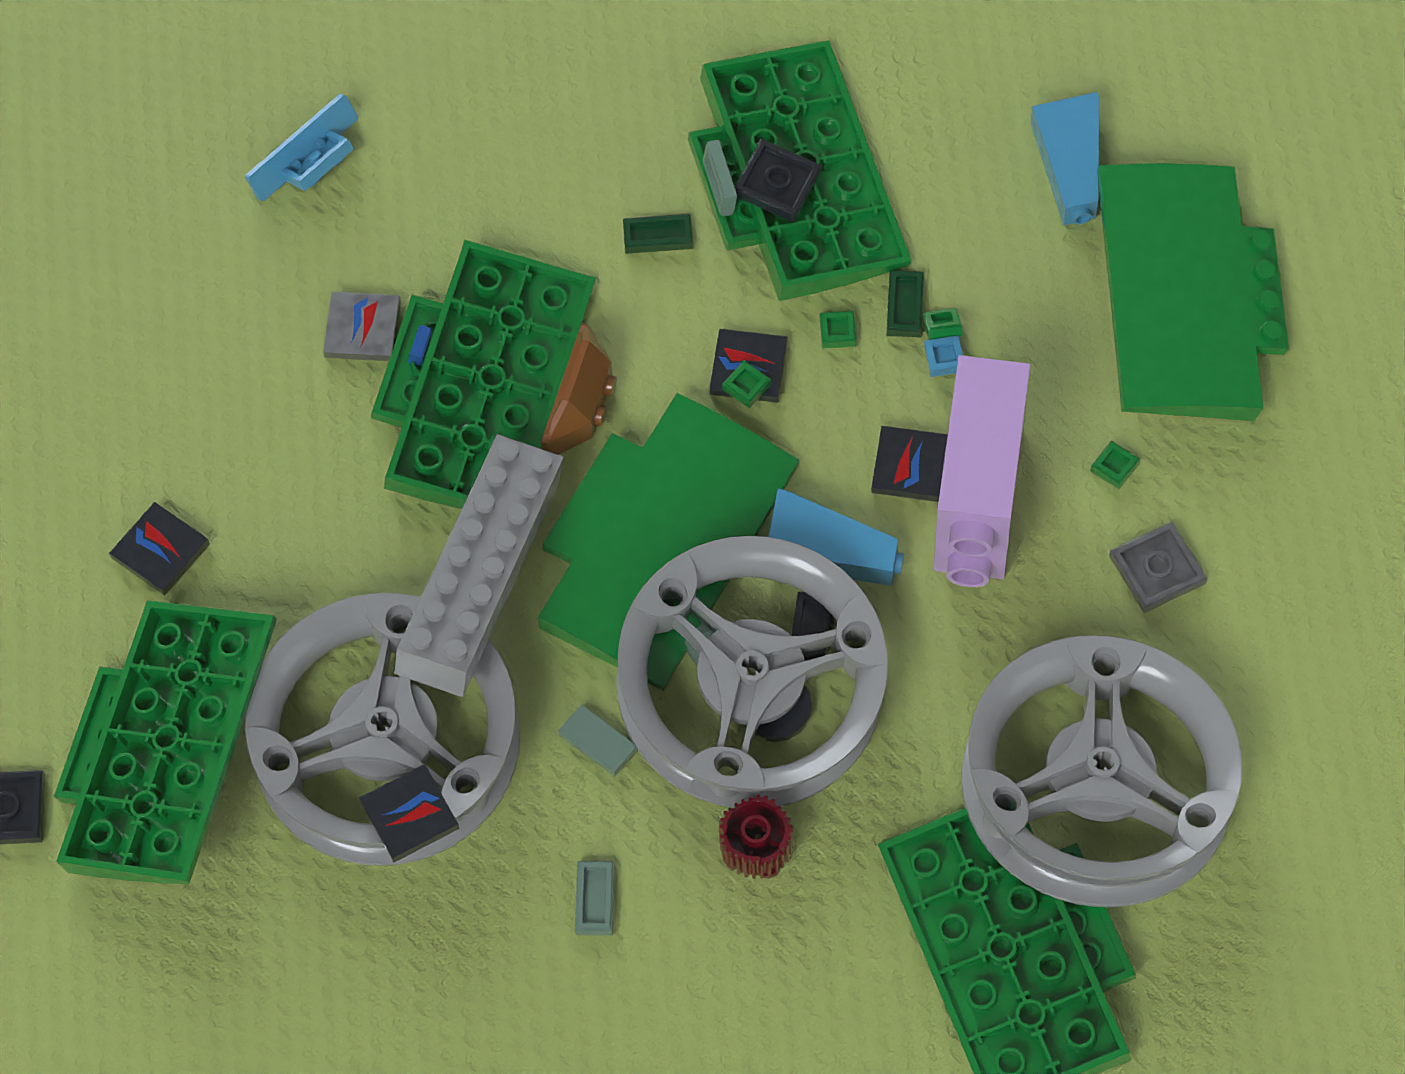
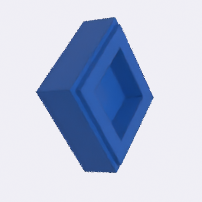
(420, 345)

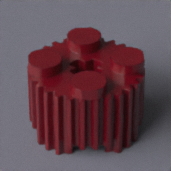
(752, 855)

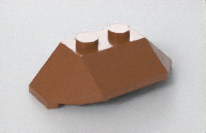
(580, 396)

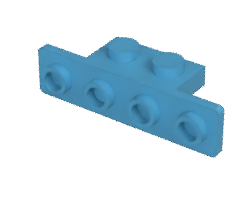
(307, 152)

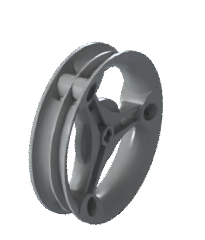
(754, 645)
(1101, 671)
(356, 736)

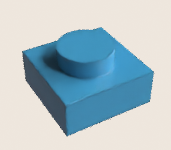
(942, 355)

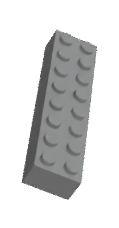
(478, 566)

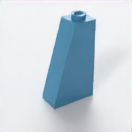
(1070, 153)
(852, 546)

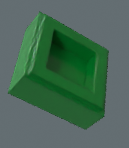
(942, 323)
(837, 329)
(746, 384)
(1115, 465)

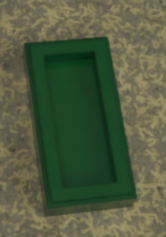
(657, 233)
(905, 303)

